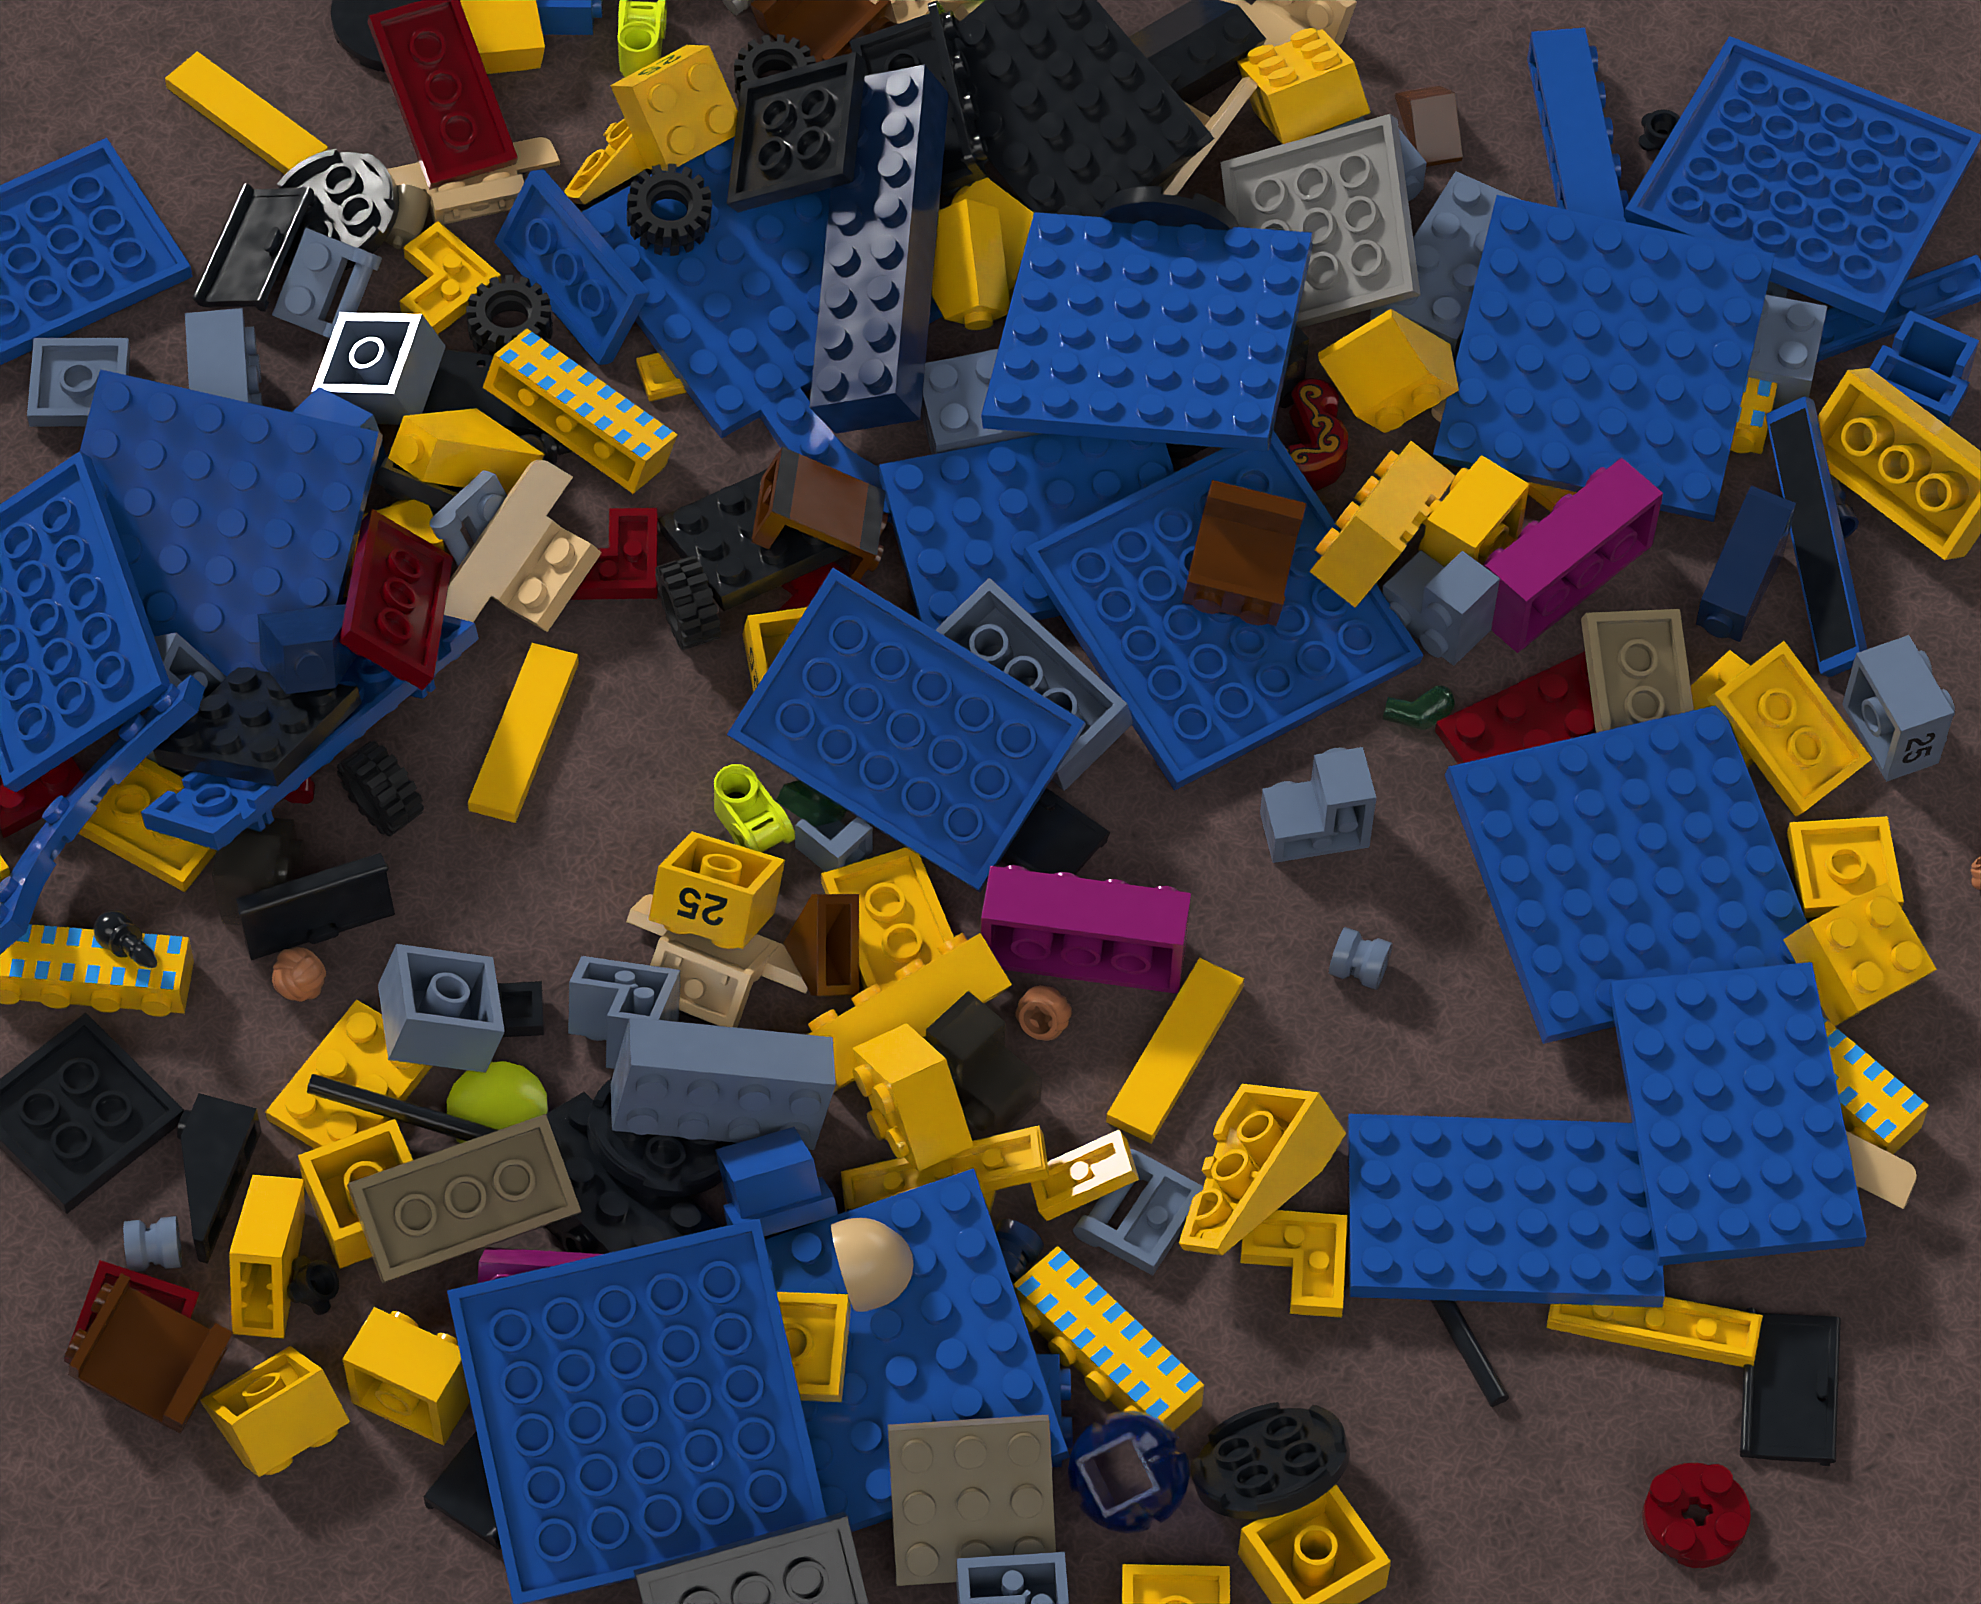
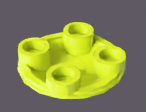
(498, 1097)

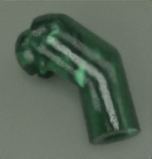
(1422, 712)

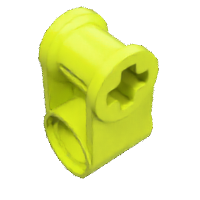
(640, 33)
(752, 820)

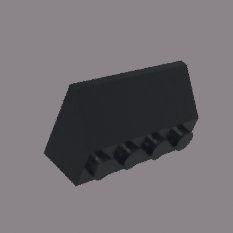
(1199, 46)

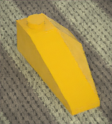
(607, 167)
(1264, 1154)

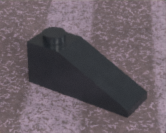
(216, 1151)

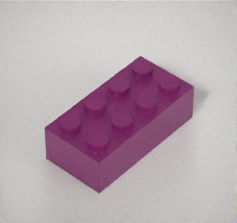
(1572, 552)
(1086, 928)

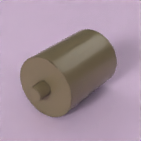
(411, 215)

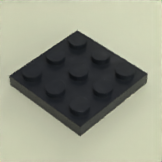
(797, 132)
(720, 536)
(256, 729)
(81, 1112)

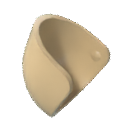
(872, 1262)

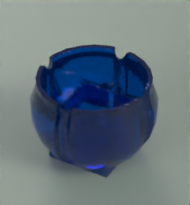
(1161, 1459)

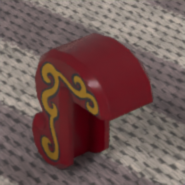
(1322, 435)

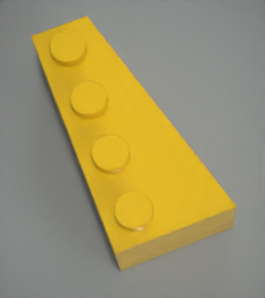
(1382, 524)

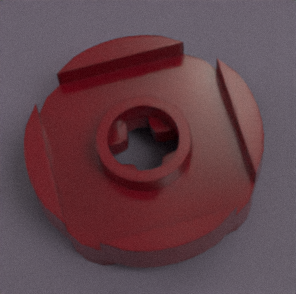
(1711, 1489)

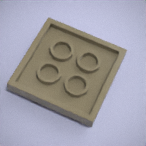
(969, 1493)

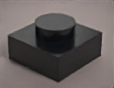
(522, 1008)

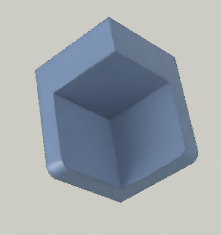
(834, 843)

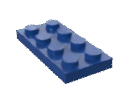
(575, 266)

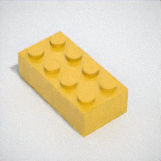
(1903, 462)

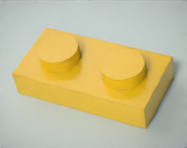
(1085, 1175)

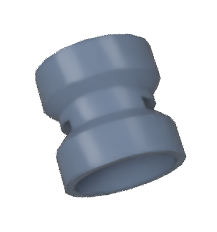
(1360, 958)
(155, 1244)

